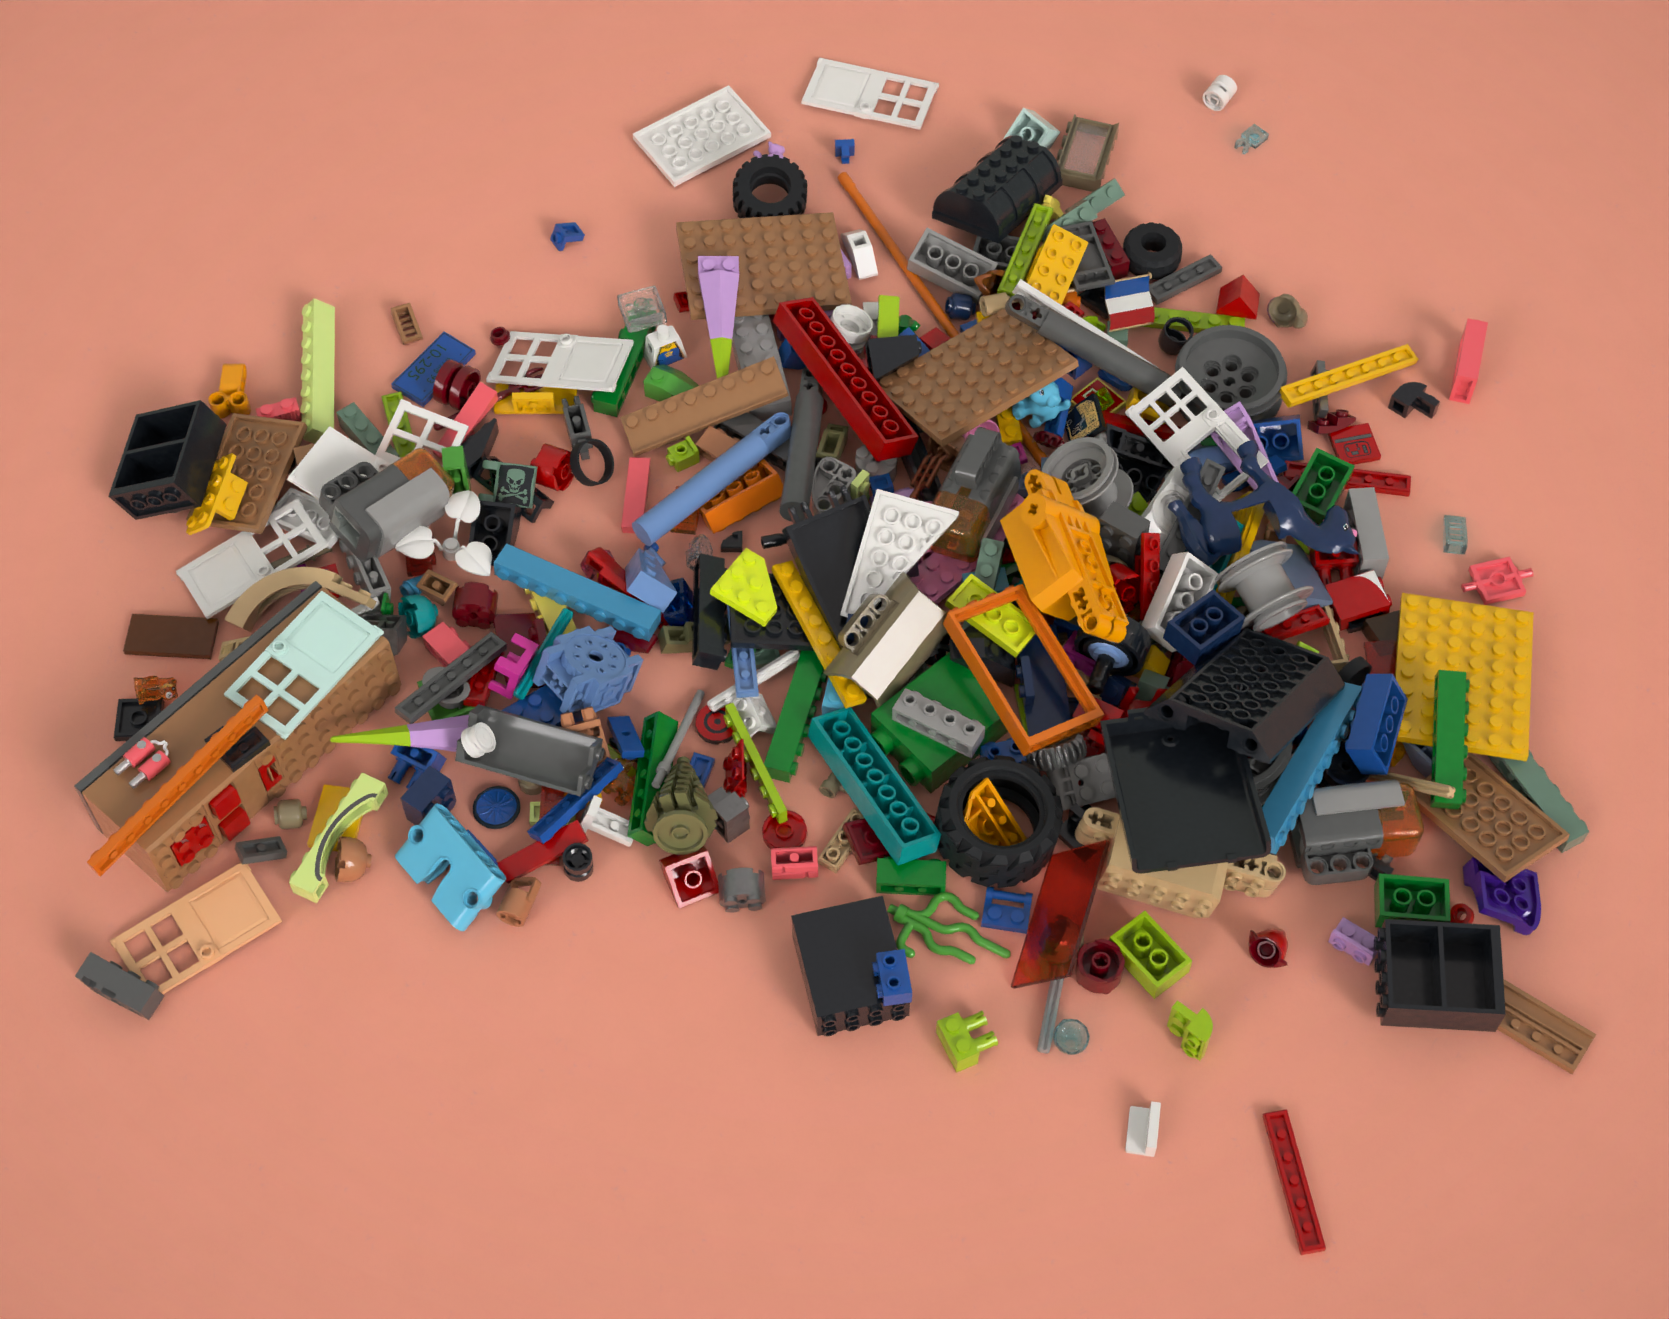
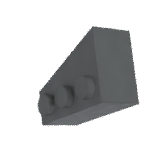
(120, 986)

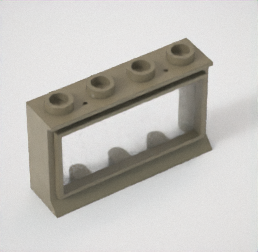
(1086, 153)

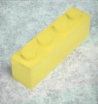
(548, 610)

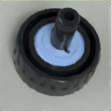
(1114, 658)

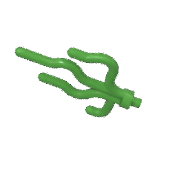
(921, 922)

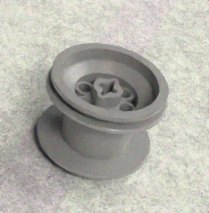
(1091, 474)
(1264, 586)

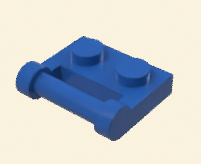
(1003, 916)

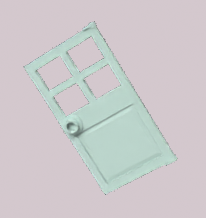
(317, 647)

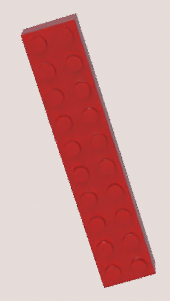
(845, 379)

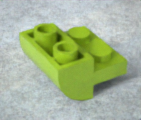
(1192, 1027)

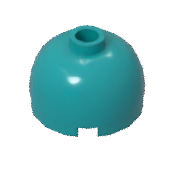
(419, 613)

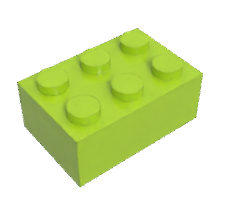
(1151, 954)

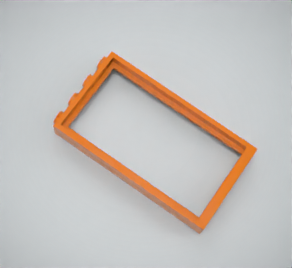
(1026, 744)

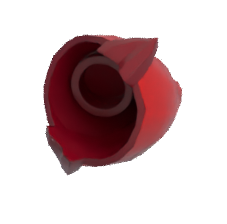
(1271, 944)

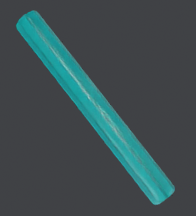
(556, 630)

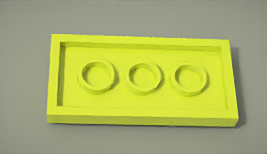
(1003, 625)

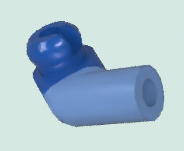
(654, 548)

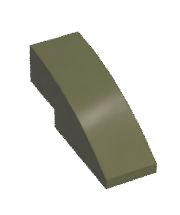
(833, 441)
(679, 638)

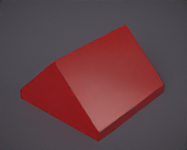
(1238, 299)

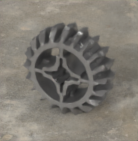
(1059, 754)

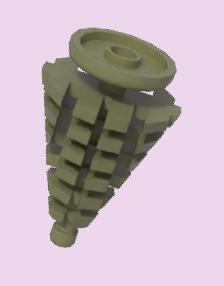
(682, 812)

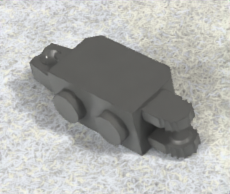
(577, 425)

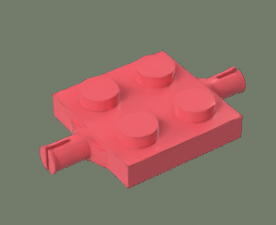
(1497, 580)

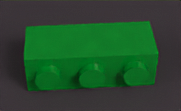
(911, 878)

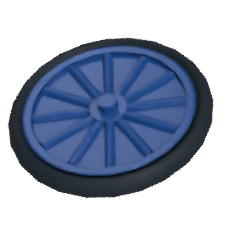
(496, 807)

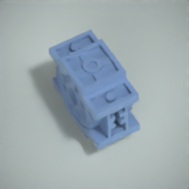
(587, 669)

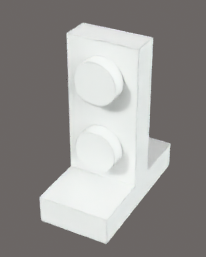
(605, 822)

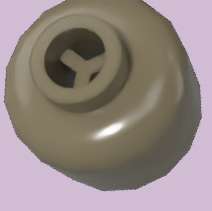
(290, 814)

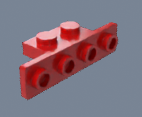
(1148, 567)

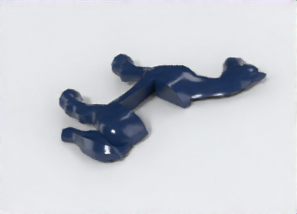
(1219, 531)

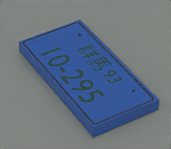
(420, 376)

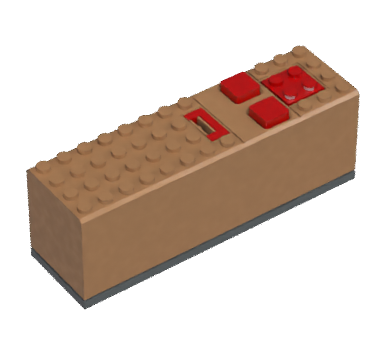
(221, 800)

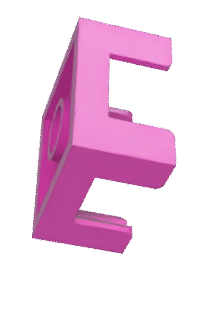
(514, 666)

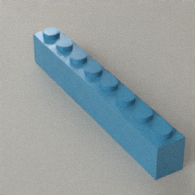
(577, 592)

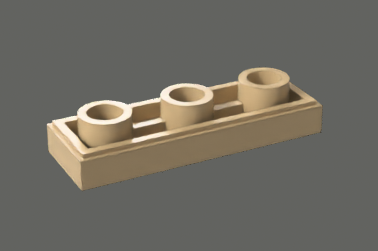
(838, 849)

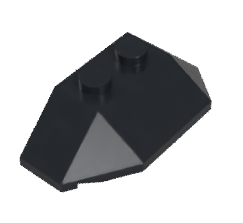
(996, 659)

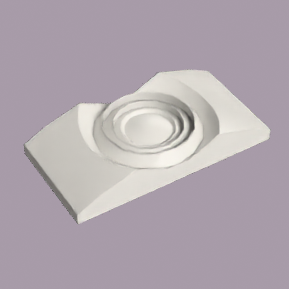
(1157, 511)

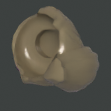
(1287, 312)

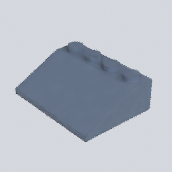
(1301, 574)

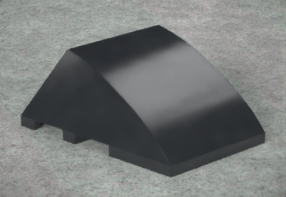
(1138, 459)

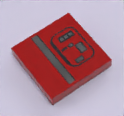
(1355, 444)

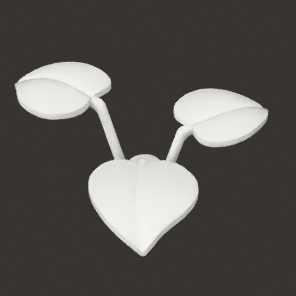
(474, 558)

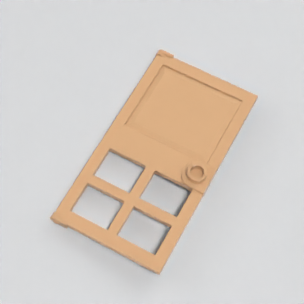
(212, 920)

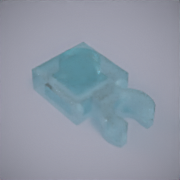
(1252, 137)

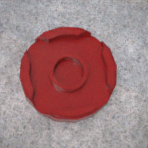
(787, 834)

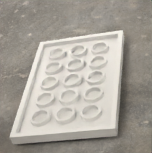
(701, 135)

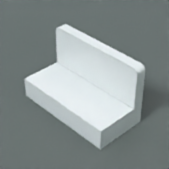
(1143, 1130)

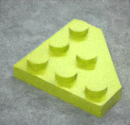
(747, 588)

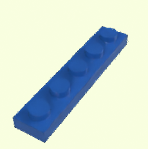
(571, 804)

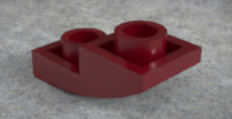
(1334, 422)
(634, 643)

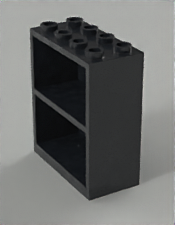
(168, 460)
(836, 964)
(1439, 975)

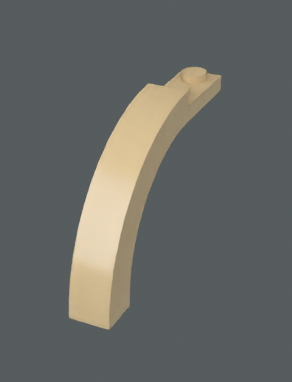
(276, 585)

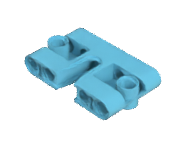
(472, 873)

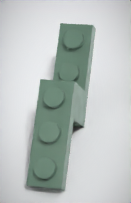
(1089, 206)

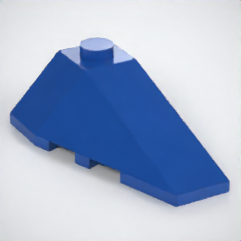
(1281, 437)

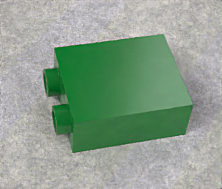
(919, 756)

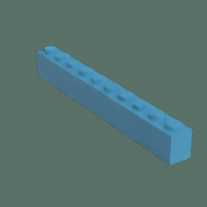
(1308, 765)

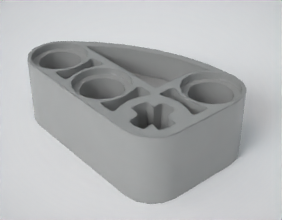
(825, 481)

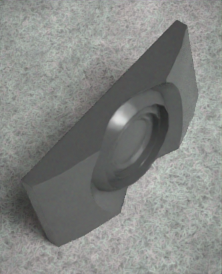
(1093, 267)

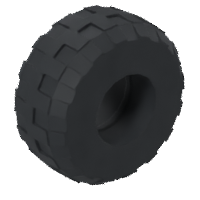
(1155, 238)

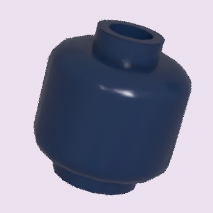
(960, 306)

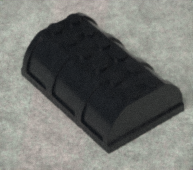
(1000, 189)

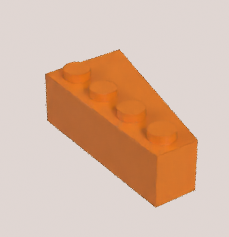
(742, 497)

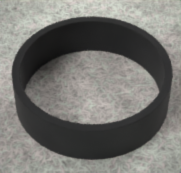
(608, 459)
(1355, 671)

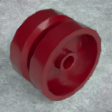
(455, 384)

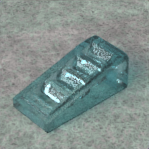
(1450, 546)

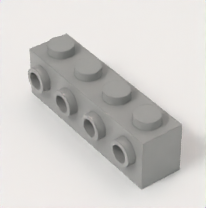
(368, 574)
(938, 722)

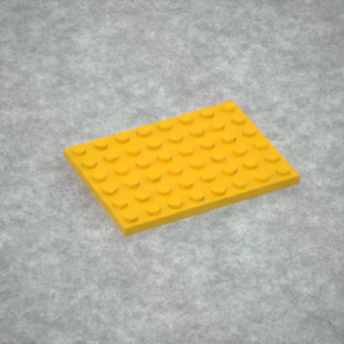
(1474, 639)

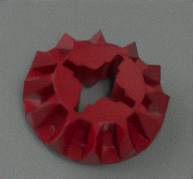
(1048, 439)

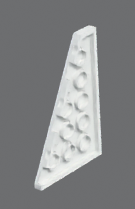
(892, 543)

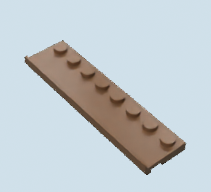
(704, 406)
(1544, 1029)

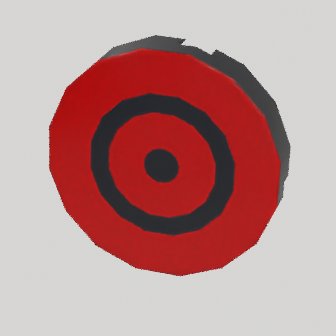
(712, 726)

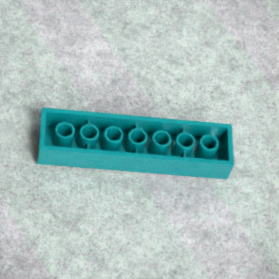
(874, 785)

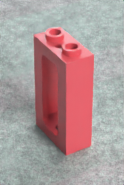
(1468, 361)

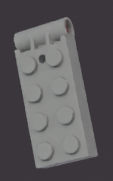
(1094, 778)

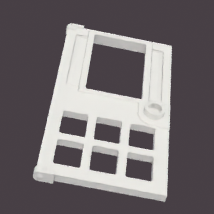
(1195, 431)

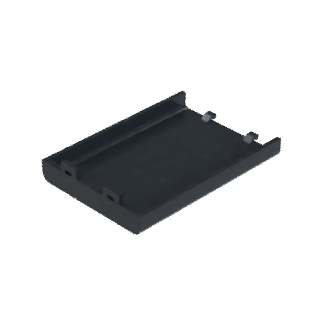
(1182, 797)

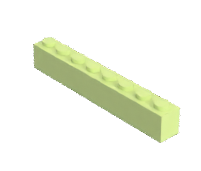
(317, 368)

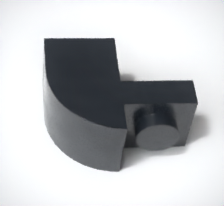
(1413, 396)

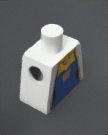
(663, 347)

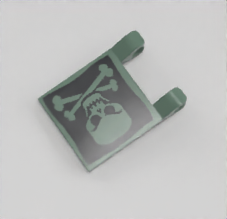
(512, 484)

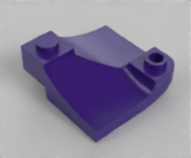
(1513, 901)

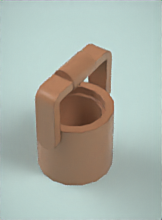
(517, 902)

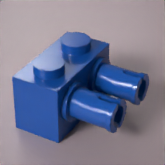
(417, 757)

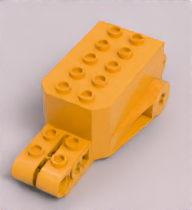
(1064, 558)

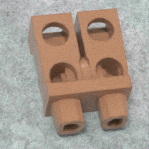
(590, 726)

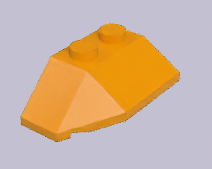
(990, 818)

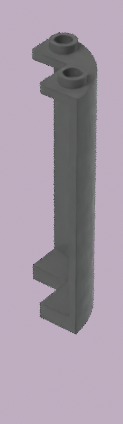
(536, 751)

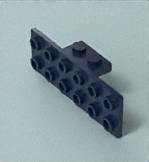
(1041, 687)

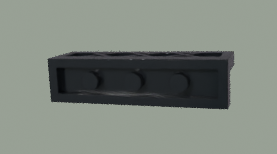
(540, 499)

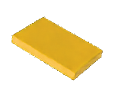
(328, 806)

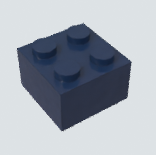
(426, 791)

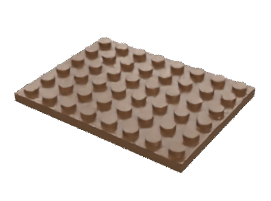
(777, 260)
(975, 376)

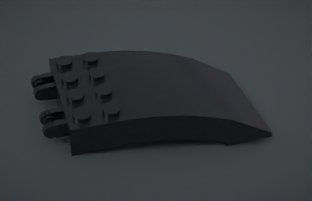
(827, 552)

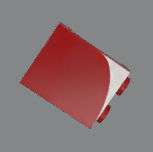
(1358, 598)

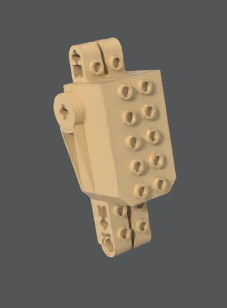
(1184, 891)

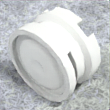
(478, 740)

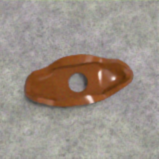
(989, 281)

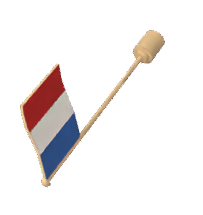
(1126, 303)

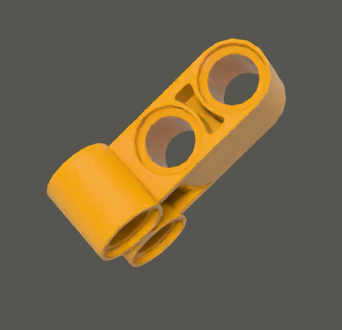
(231, 392)

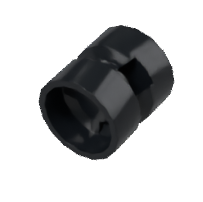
(578, 862)

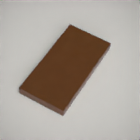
(171, 636)

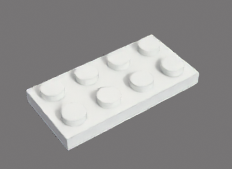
(314, 511)

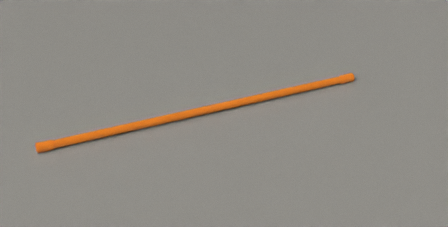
(850, 187)

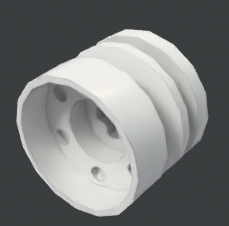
(853, 325)

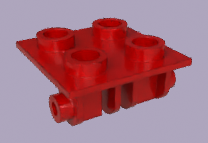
(736, 771)

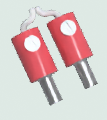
(151, 767)

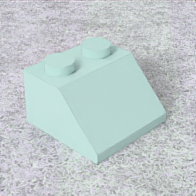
(1033, 128)

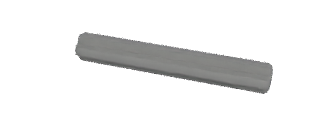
(1050, 1016)

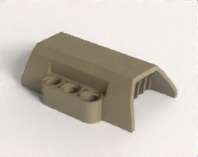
(892, 642)

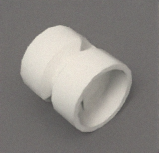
(1219, 92)

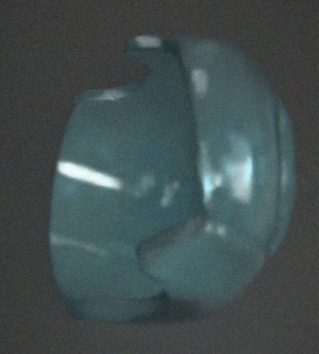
(1071, 1036)

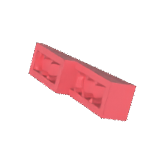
(471, 414)
(636, 492)

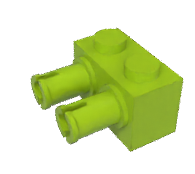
(958, 1043)

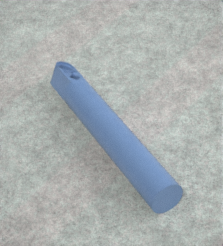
(712, 479)

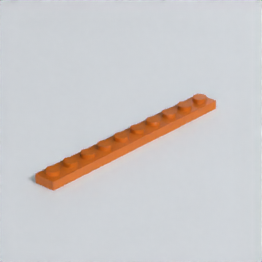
(179, 784)

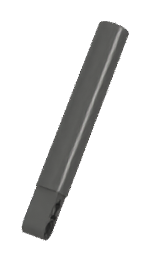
(1091, 347)
(802, 446)

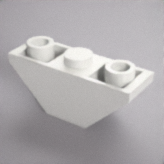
(860, 253)

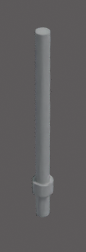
(664, 766)

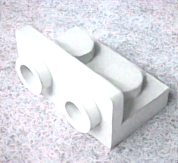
(755, 714)

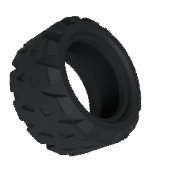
(990, 862)

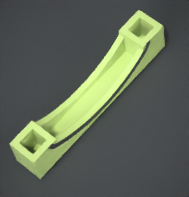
(364, 796)

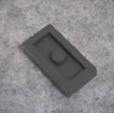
(261, 850)

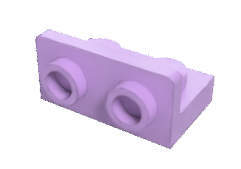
(1354, 941)

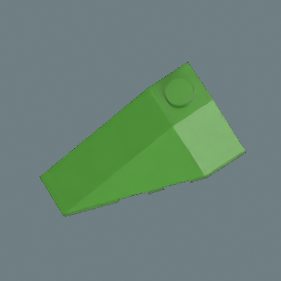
(666, 382)

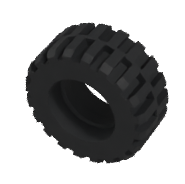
(769, 171)

